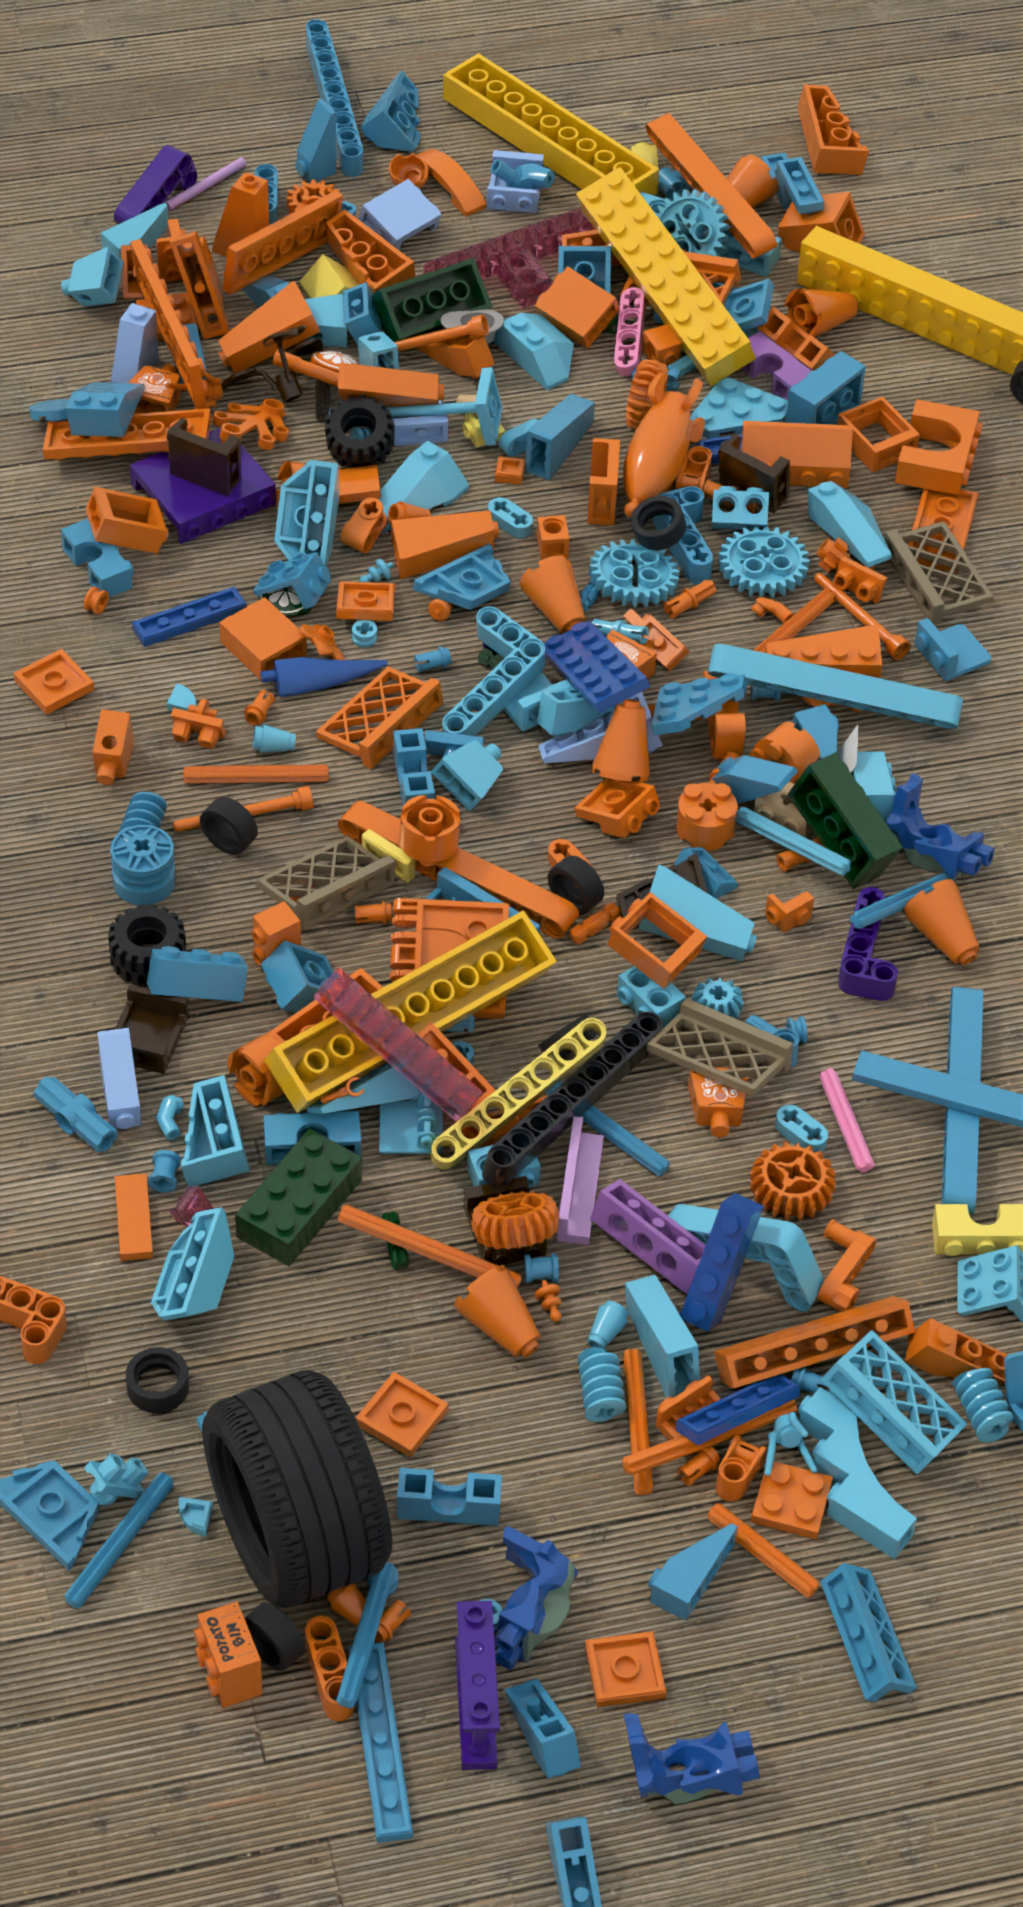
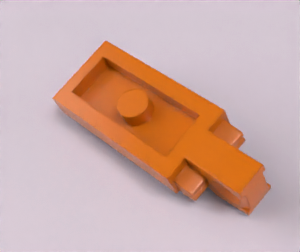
(660, 640)

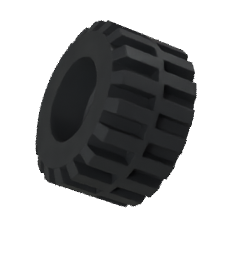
(359, 413)
(142, 927)

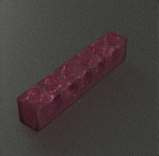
(397, 1044)

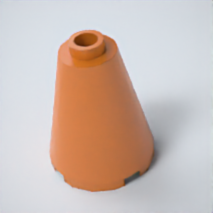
(753, 181)
(820, 309)
(555, 592)
(624, 744)
(944, 921)
(500, 1312)

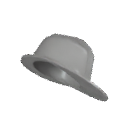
(459, 318)

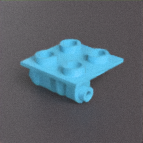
(410, 1126)

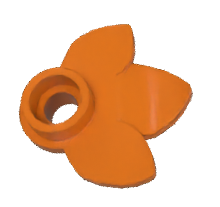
(323, 639)

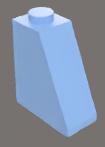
(135, 343)
(119, 1078)

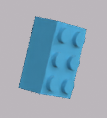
(827, 391)

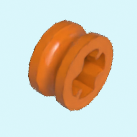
(96, 600)

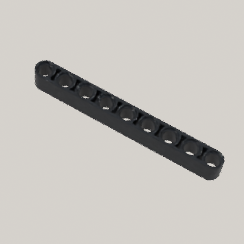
(570, 1099)

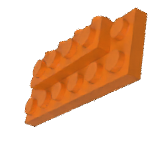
(279, 243)
(144, 434)

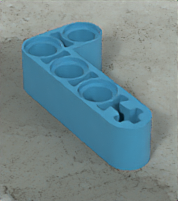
(691, 550)

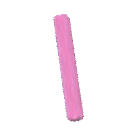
(846, 1120)

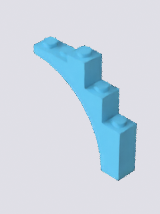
(856, 1497)

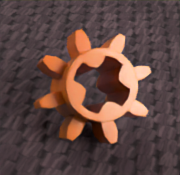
(830, 553)

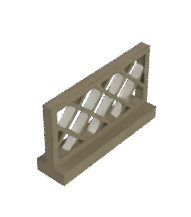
(917, 576)
(337, 892)
(725, 1036)

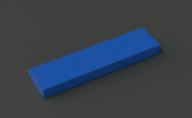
(188, 616)
(737, 1408)

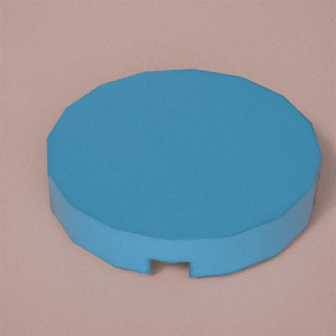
(52, 410)

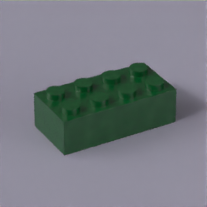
(420, 302)
(845, 819)
(298, 1197)

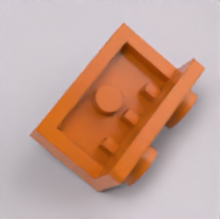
(165, 257)
(693, 1398)

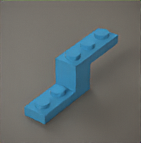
(794, 183)

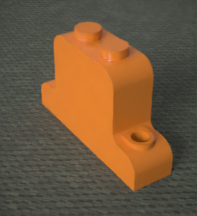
(201, 282)

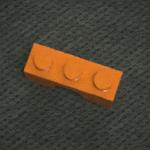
(795, 340)

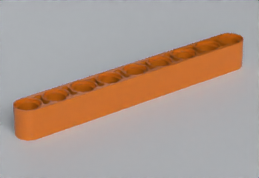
(704, 176)
(547, 909)

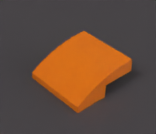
(359, 483)

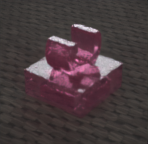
(190, 1203)

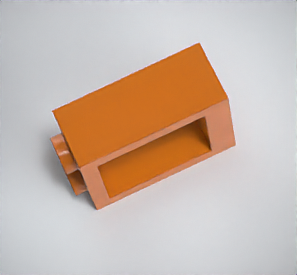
(887, 451)
(126, 520)
(668, 921)

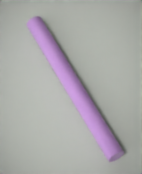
(205, 183)

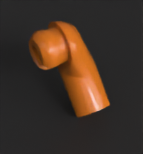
(774, 607)

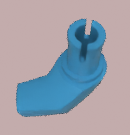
(524, 176)

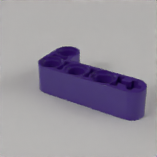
(165, 172)
(859, 972)

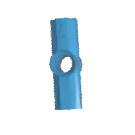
(75, 1114)

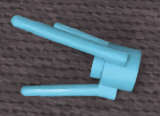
(789, 1434)

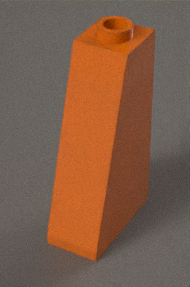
(244, 212)
(244, 343)
(389, 385)
(437, 540)

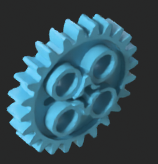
(707, 216)
(763, 561)
(613, 573)

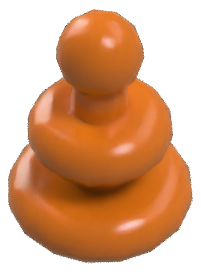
(439, 609)
(548, 1294)

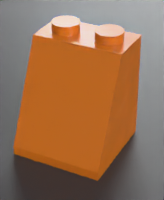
(837, 217)

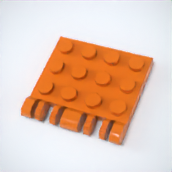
(440, 928)

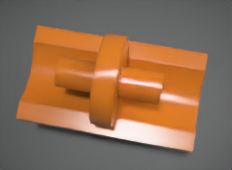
(860, 580)
(199, 720)

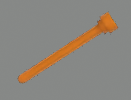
(476, 327)
(895, 644)
(299, 799)

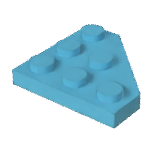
(734, 402)

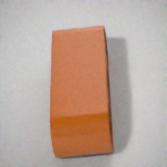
(323, 1654)

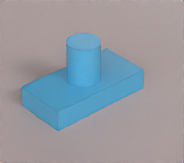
(444, 743)

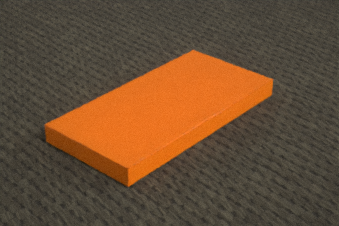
(954, 510)

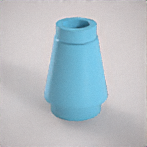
(272, 739)
(607, 1324)

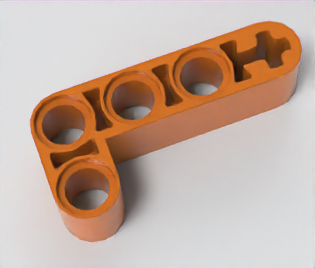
(726, 729)
(33, 1318)

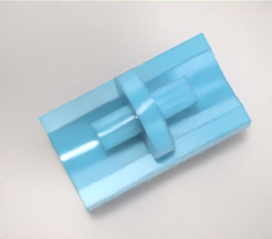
(116, 1478)

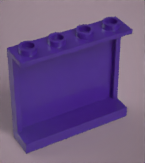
(197, 508)

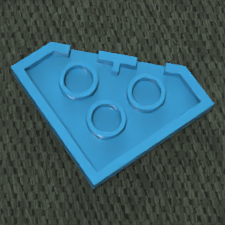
(682, 703)

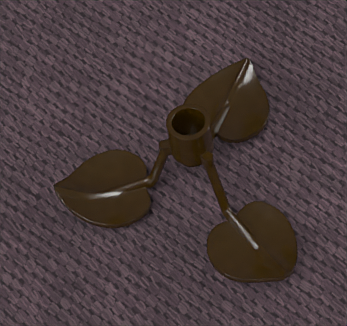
(286, 382)

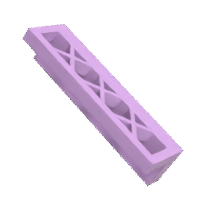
(579, 1185)

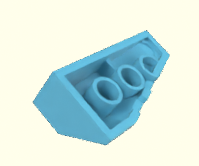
(424, 480)
(850, 519)
(380, 1087)

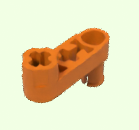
(836, 1288)

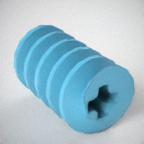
(601, 1384)
(983, 1404)

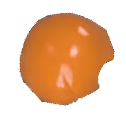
(410, 168)

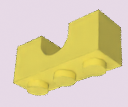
(959, 1235)

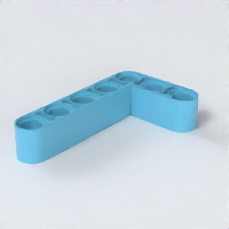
(499, 679)
(774, 1242)

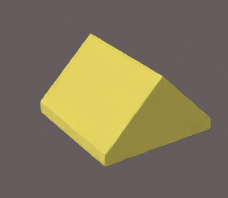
(326, 278)

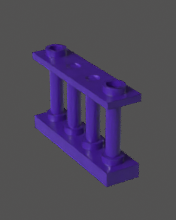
(477, 1685)

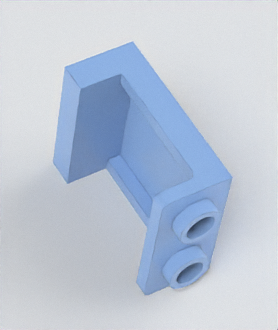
(513, 199)
(400, 213)
(420, 429)

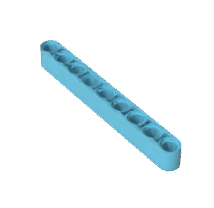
(837, 686)

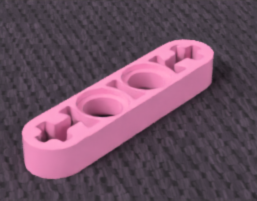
(627, 331)

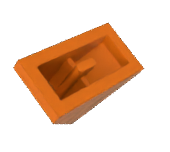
(130, 286)

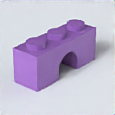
(776, 361)

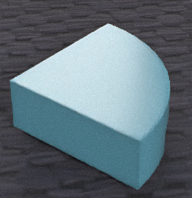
(181, 698)
(196, 1514)

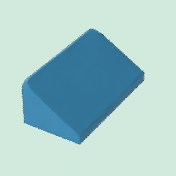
(716, 878)

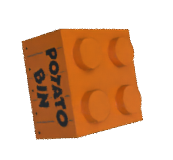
(228, 1655)

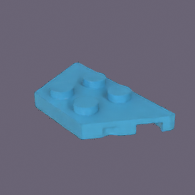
(466, 580)
(50, 1508)

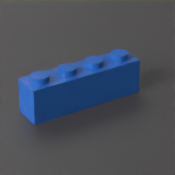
(721, 1261)

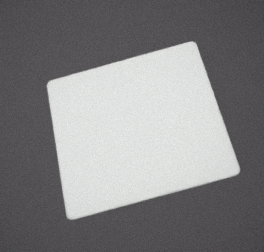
(848, 751)

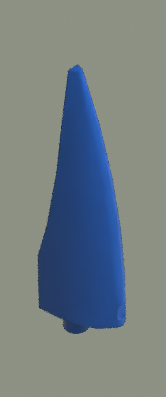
(307, 675)

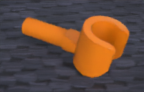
(342, 1092)

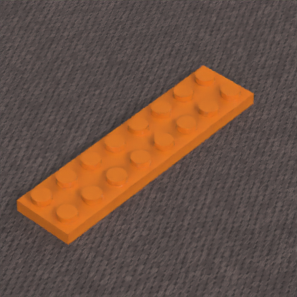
(170, 324)

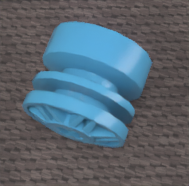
(143, 864)

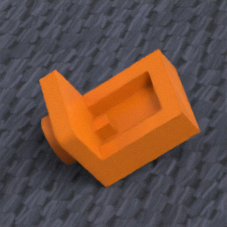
(791, 913)

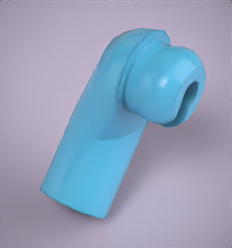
(168, 1108)

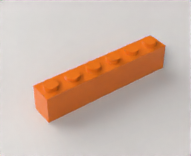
(812, 1341)

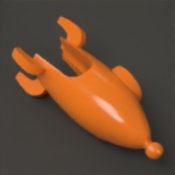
(660, 443)

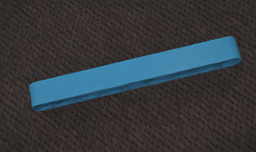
(334, 93)
(961, 1127)

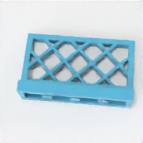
(882, 1413)

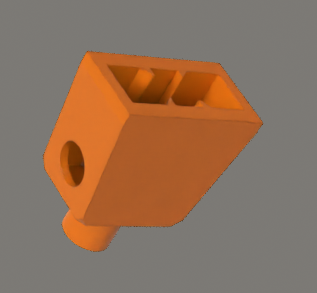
(109, 754)

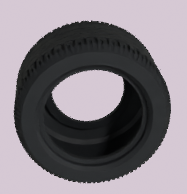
(297, 1488)

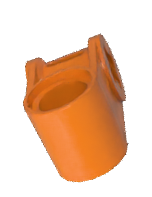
(695, 469)
(364, 525)
(741, 1464)

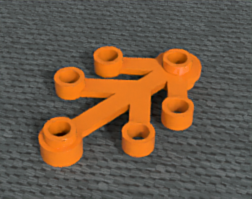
(270, 411)

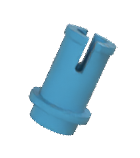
(433, 659)
(807, 1380)

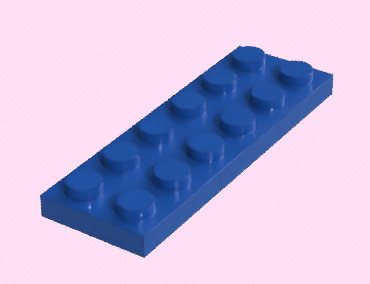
(594, 666)

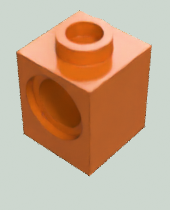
(661, 345)
(552, 536)

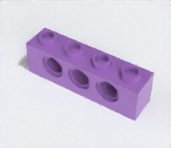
(648, 1233)

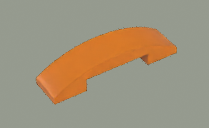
(455, 180)

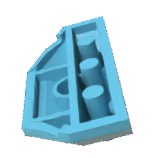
(537, 348)
(308, 511)
(195, 1267)

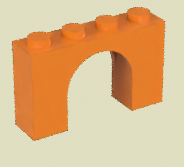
(946, 469)

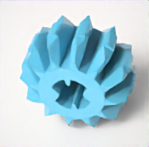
(720, 996)

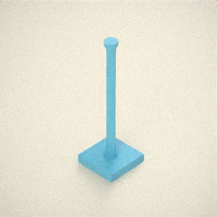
(487, 406)

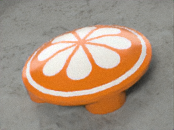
(331, 359)

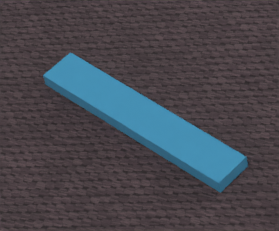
(939, 1088)
(382, 1751)

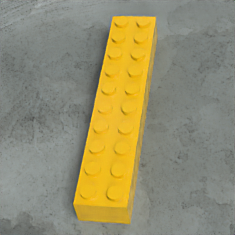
(542, 126)
(666, 276)
(913, 299)
(437, 993)

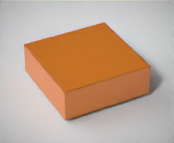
(509, 470)

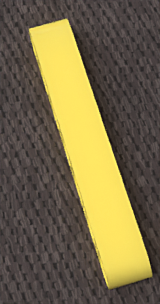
(524, 1079)

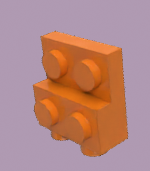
(619, 806)

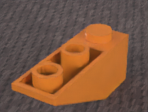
(950, 1353)

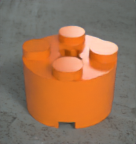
(788, 747)
(706, 815)
(429, 829)
(254, 1077)

